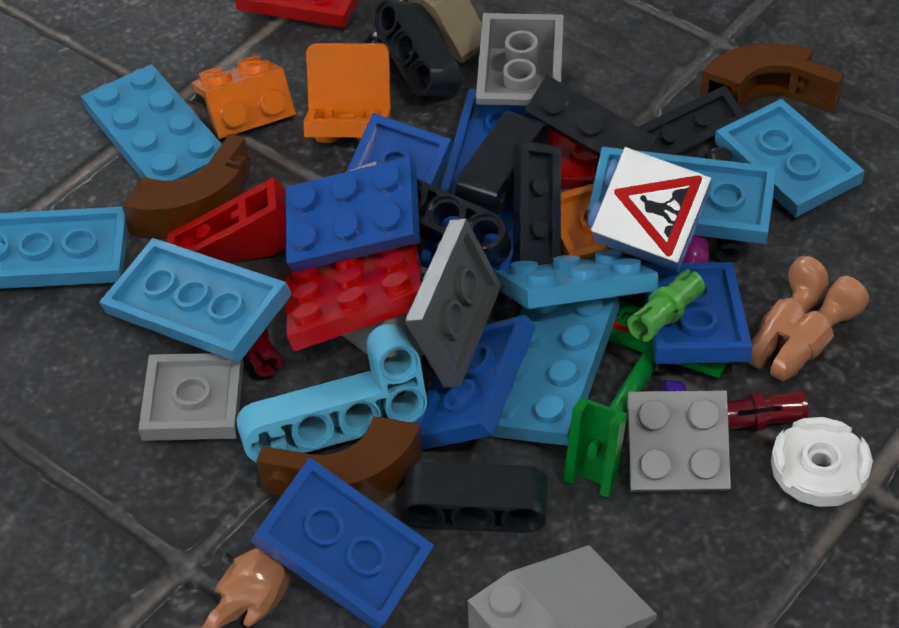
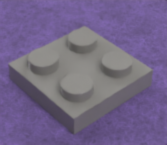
(190, 397)
(678, 441)

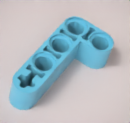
(329, 402)

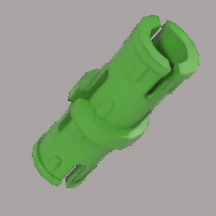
(666, 305)

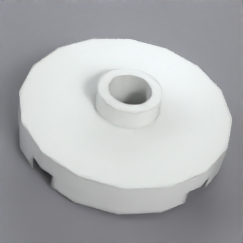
(824, 443)

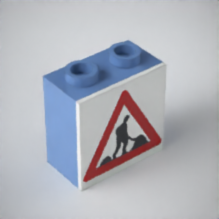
(650, 208)

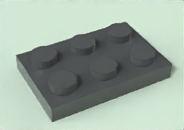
(453, 303)

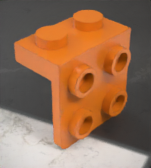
(345, 89)
(245, 95)

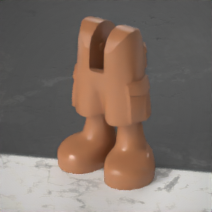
(802, 333)

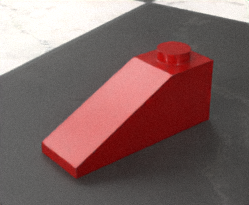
(241, 228)

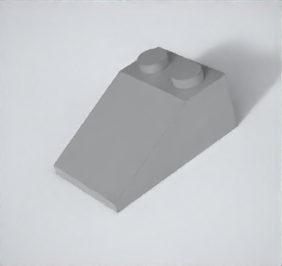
(517, 56)
(560, 593)

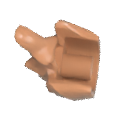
(251, 584)

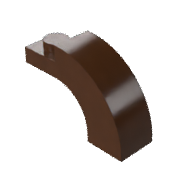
(774, 71)
(164, 206)
(370, 466)

